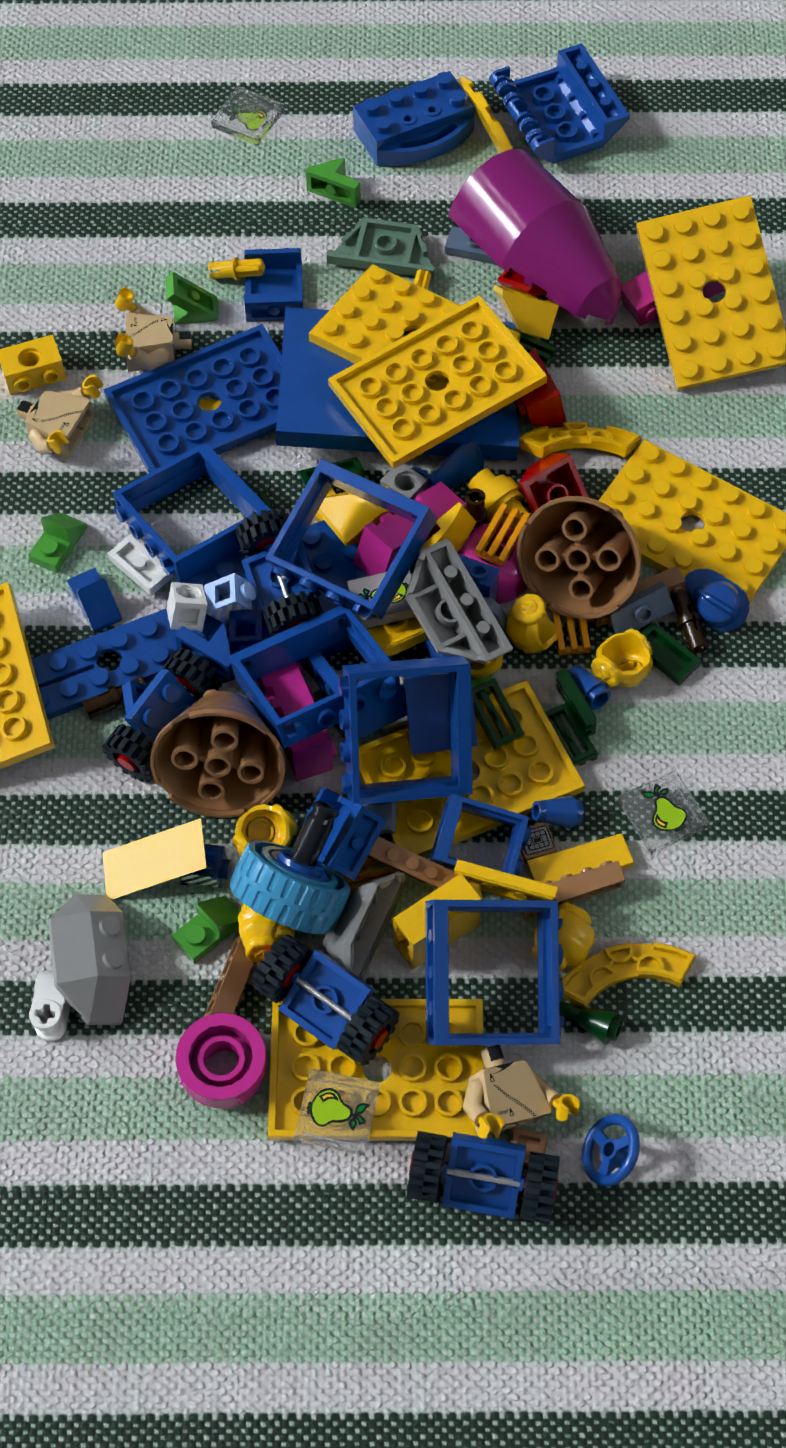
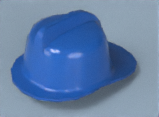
(717, 600)

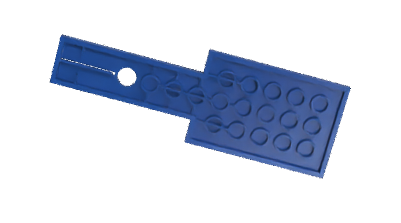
(150, 642)

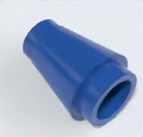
(592, 687)
(559, 811)

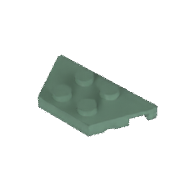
(385, 244)

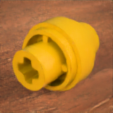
(498, 490)

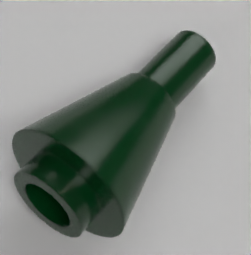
(599, 1023)

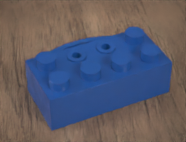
(415, 121)

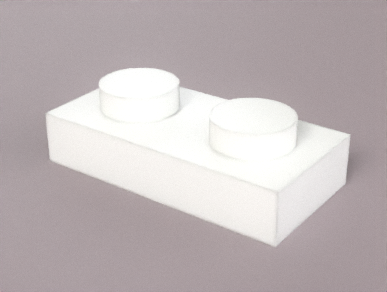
(138, 565)

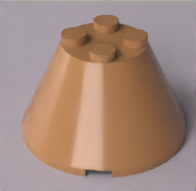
(579, 557)
(218, 757)

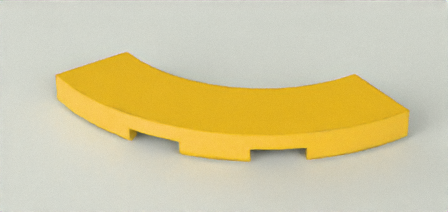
(482, 111)
(578, 435)
(625, 963)

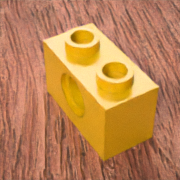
(31, 364)

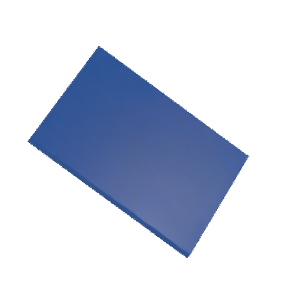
(316, 418)

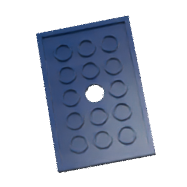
(163, 407)

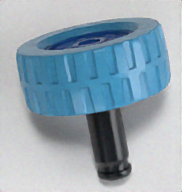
(292, 882)

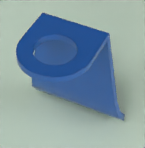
(459, 466)

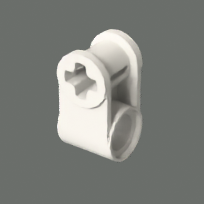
(48, 1004)

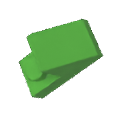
(331, 182)
(190, 301)
(57, 541)
(212, 925)

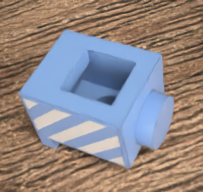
(234, 594)

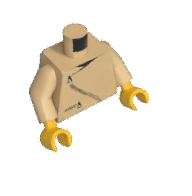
(148, 337)
(60, 417)
(511, 1096)

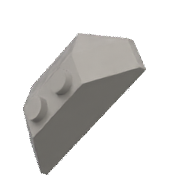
(453, 607)
(364, 923)
(91, 958)

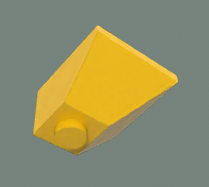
(528, 313)
(349, 515)

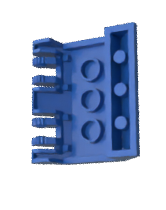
(563, 108)

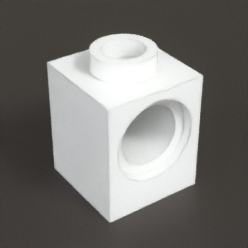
(186, 606)

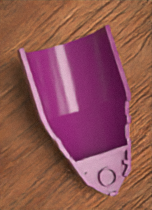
(539, 231)

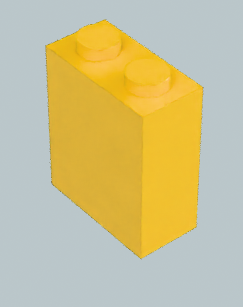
(410, 925)

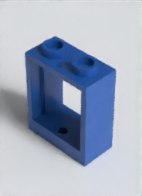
(454, 805)

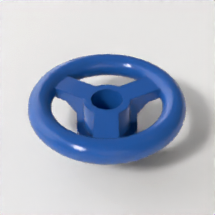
(615, 1153)

